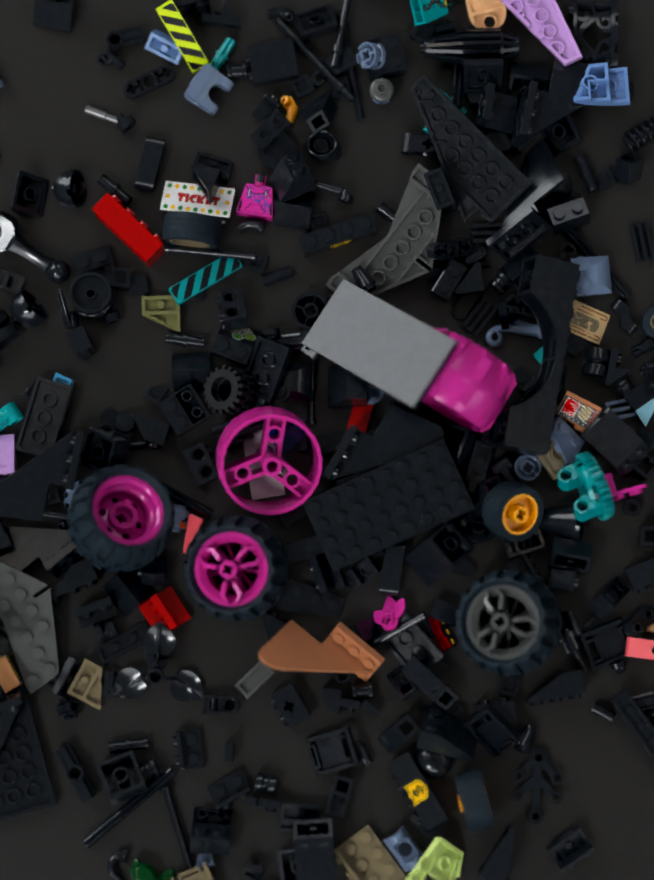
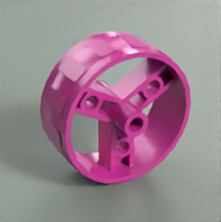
(270, 461)

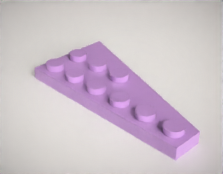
(548, 26)

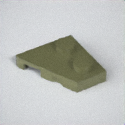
(162, 311)

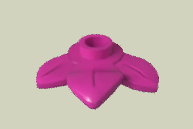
(390, 614)

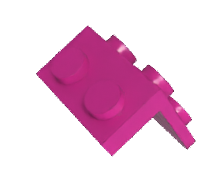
(618, 495)

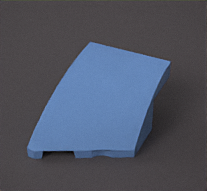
(603, 86)

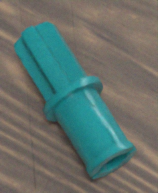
(222, 54)

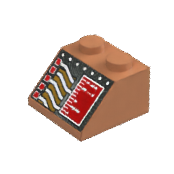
(577, 411)

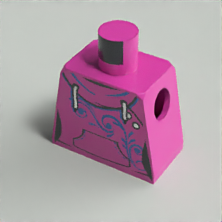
(256, 200)

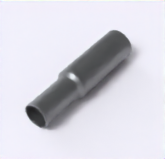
(100, 114)

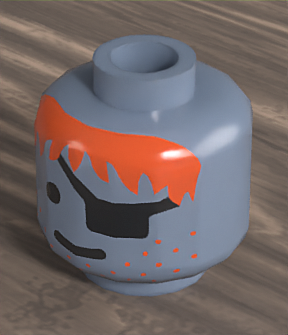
(180, 518)

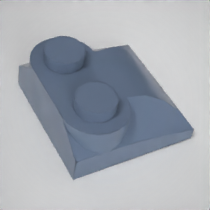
(594, 275)

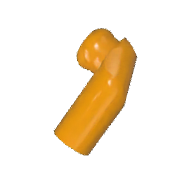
(290, 106)

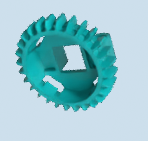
(592, 488)

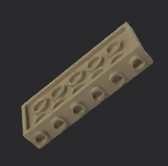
(367, 858)

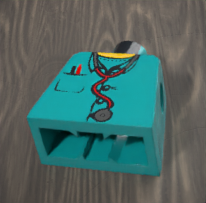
(428, 10)

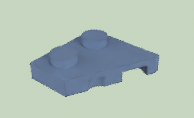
(566, 441)

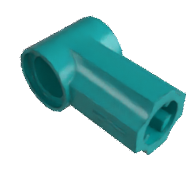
(9, 415)

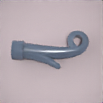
(519, 328)

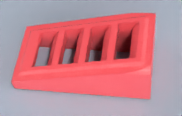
(194, 524)

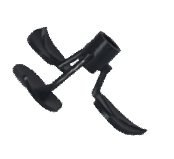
(158, 641)

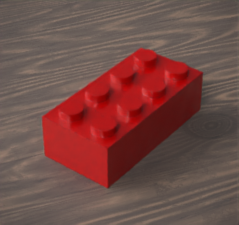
(131, 232)

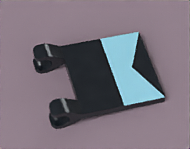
(640, 398)

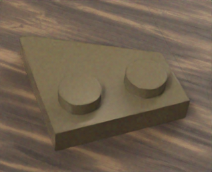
(87, 684)

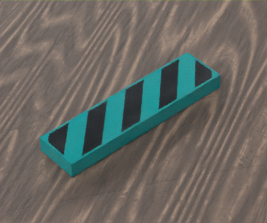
(204, 279)

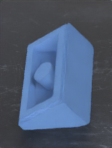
(163, 46)

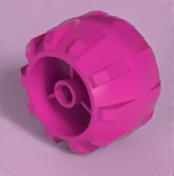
(471, 385)

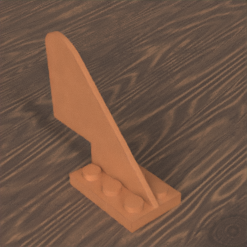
(340, 653)

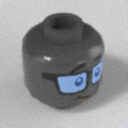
(381, 91)

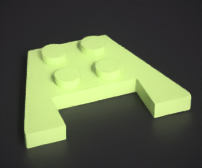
(439, 862)

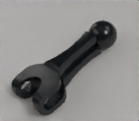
(12, 240)

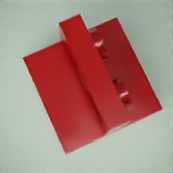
(165, 608)

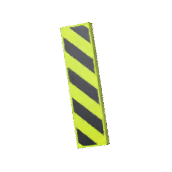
(181, 35)

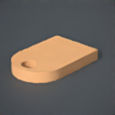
(481, 9)

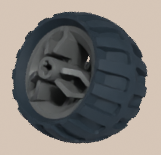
(475, 632)

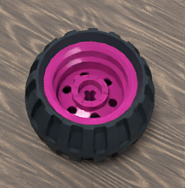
(108, 530)

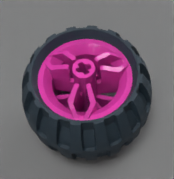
(218, 598)

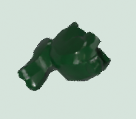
(145, 871)

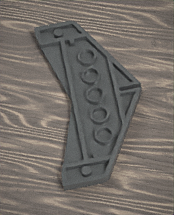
(412, 230)
(29, 625)

